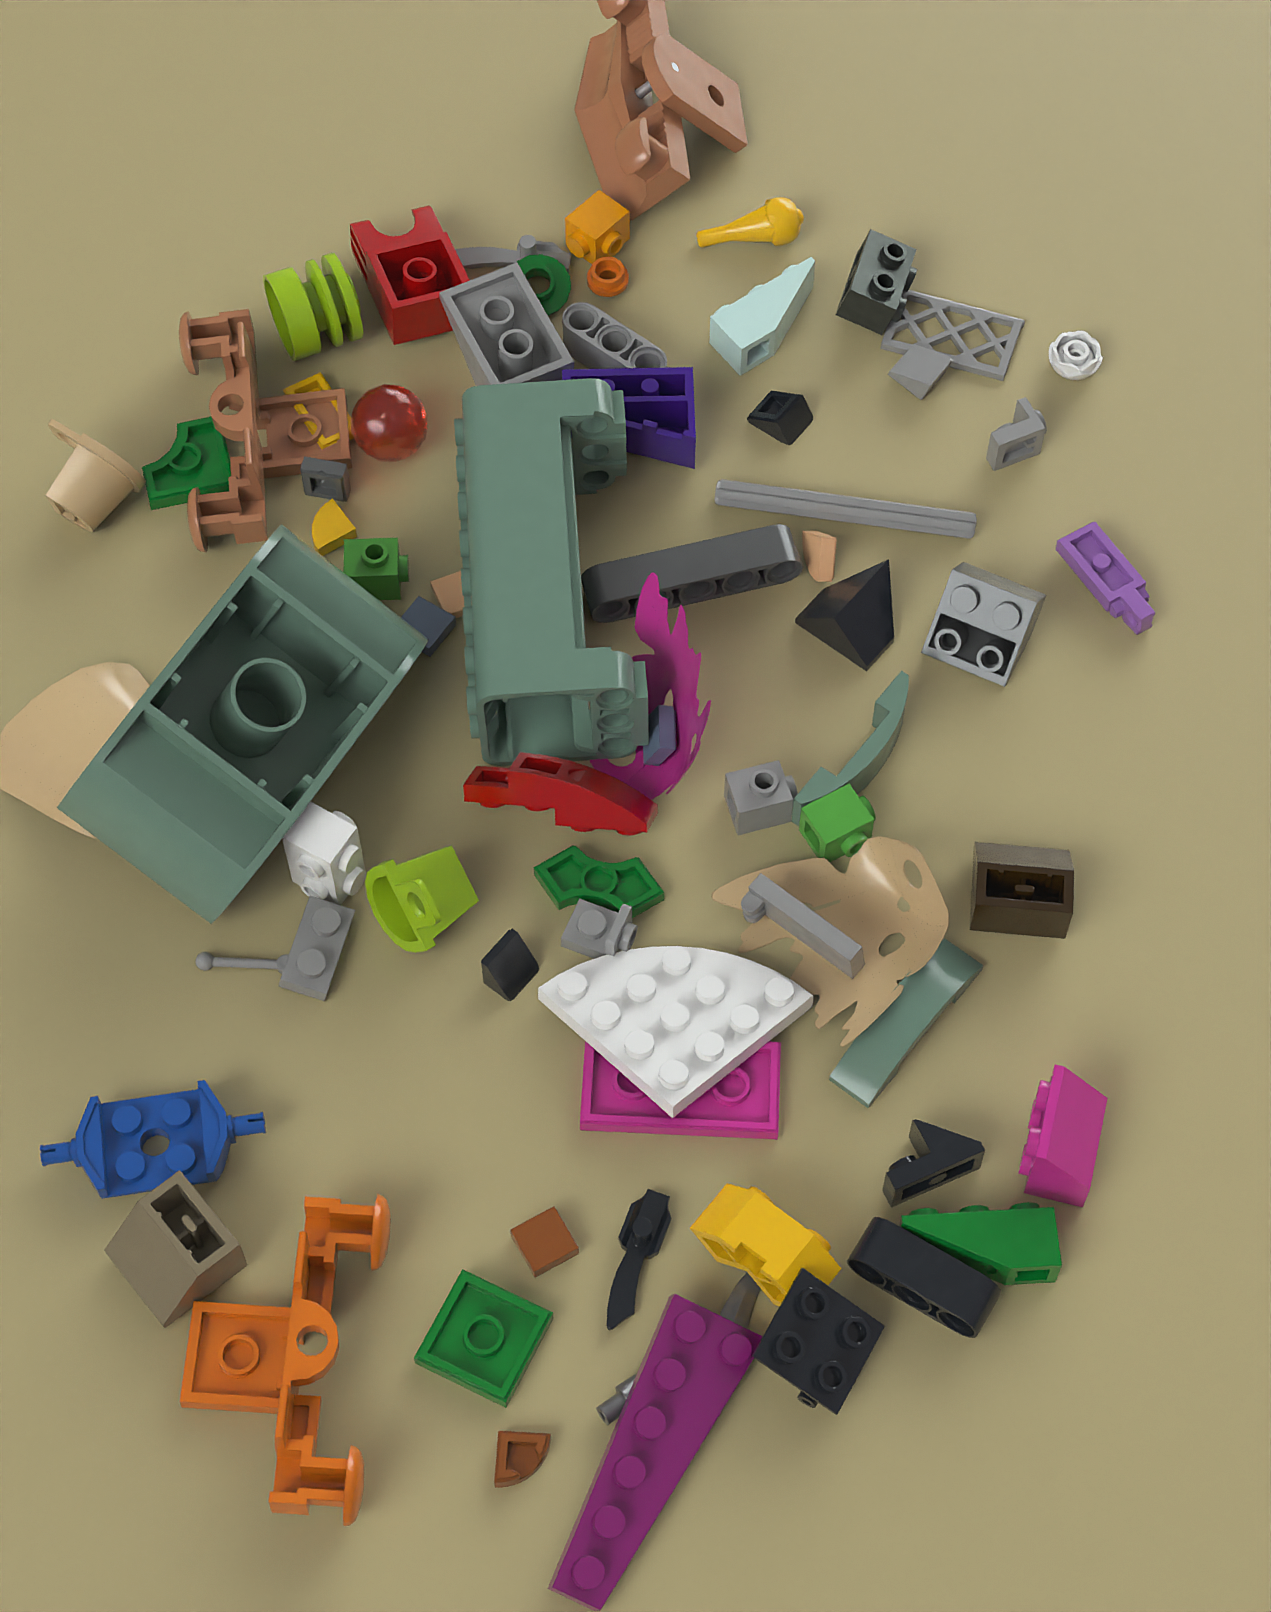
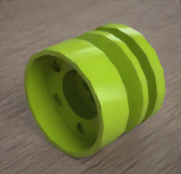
(307, 308)

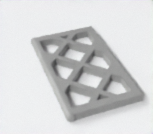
(980, 318)

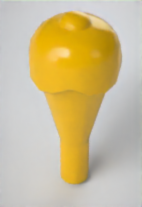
(774, 222)

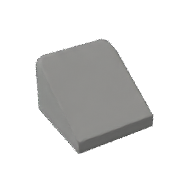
(920, 369)

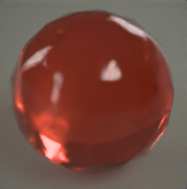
(389, 423)

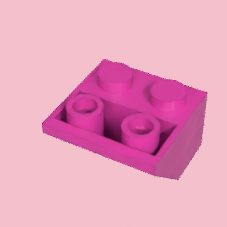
(1063, 1138)

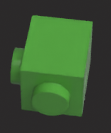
(376, 566)
(837, 823)

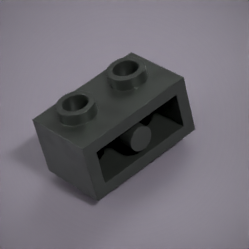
(877, 283)

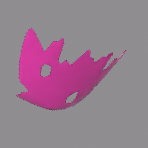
(673, 668)

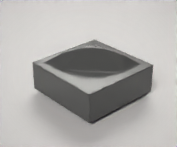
(325, 479)

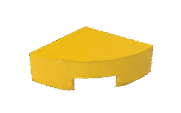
(331, 528)

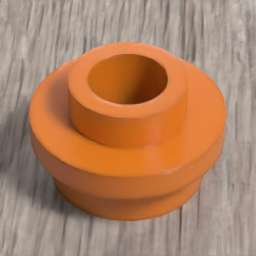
(610, 269)

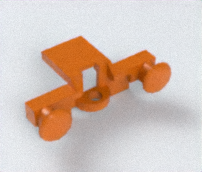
(252, 1361)

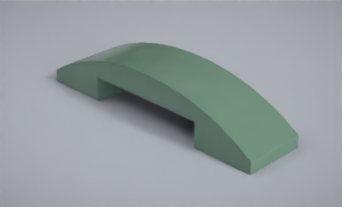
(870, 757)
(882, 1047)

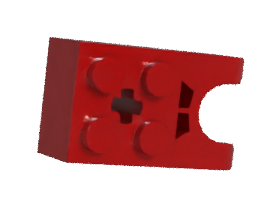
(408, 274)

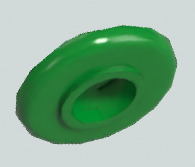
(550, 268)

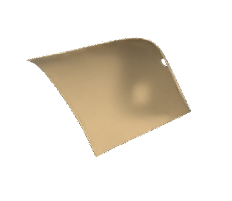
(62, 732)

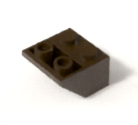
(1021, 890)

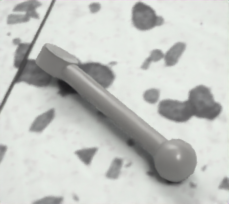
(206, 961)

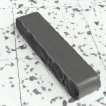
(694, 571)

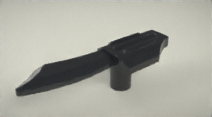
(640, 1238)

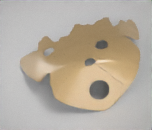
(864, 914)

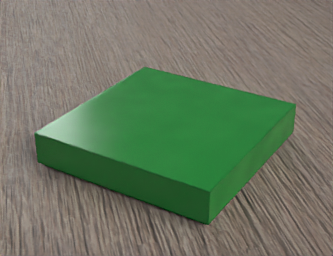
(484, 1338)

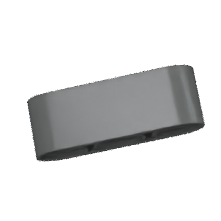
(604, 342)

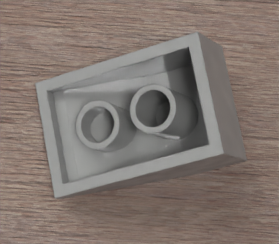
(504, 330)

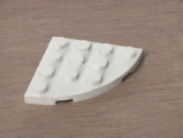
(675, 1015)

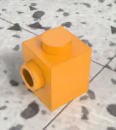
(597, 228)

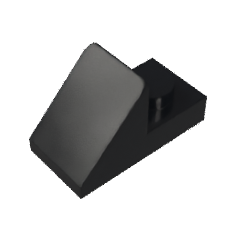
(941, 1160)

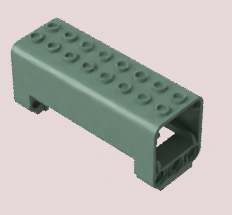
(524, 573)

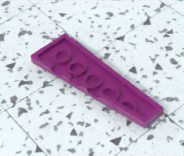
(665, 1419)

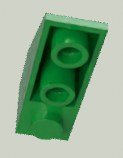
(1002, 1244)

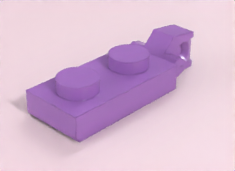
(1108, 575)

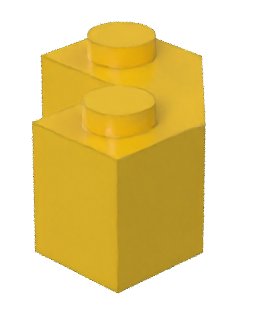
(760, 1238)

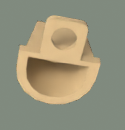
(90, 481)

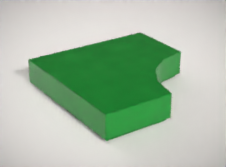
(195, 460)

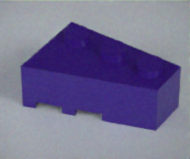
(656, 409)

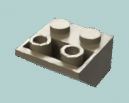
(174, 1249)

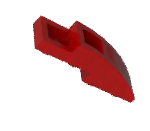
(579, 794)

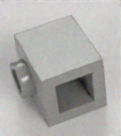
(759, 797)

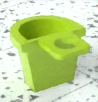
(419, 897)

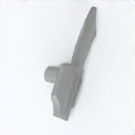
(495, 257)

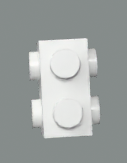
(325, 854)

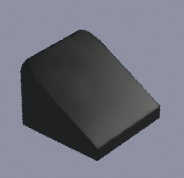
(782, 416)
(509, 966)

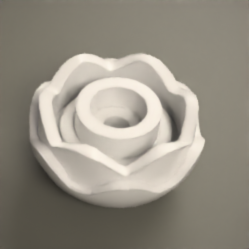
(1073, 344)

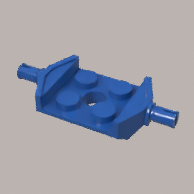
(114, 1134)

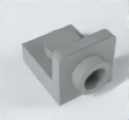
(1018, 439)
(598, 930)

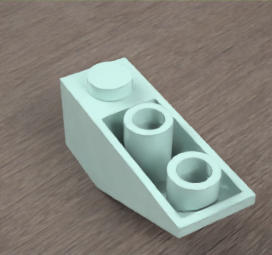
(757, 323)

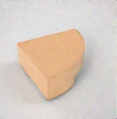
(819, 554)

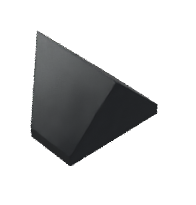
(854, 615)

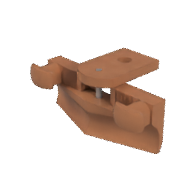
(638, 143)

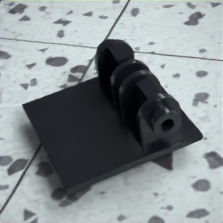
(818, 1342)

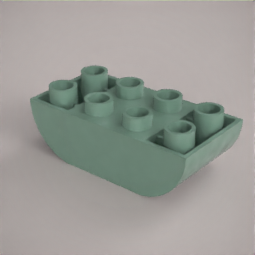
(244, 725)

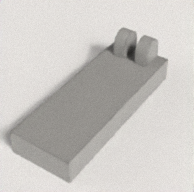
(803, 923)

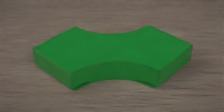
(576, 876)

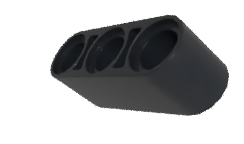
(924, 1277)

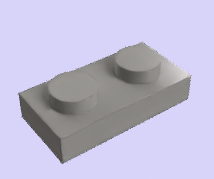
(316, 948)

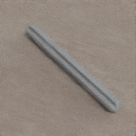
(845, 508)

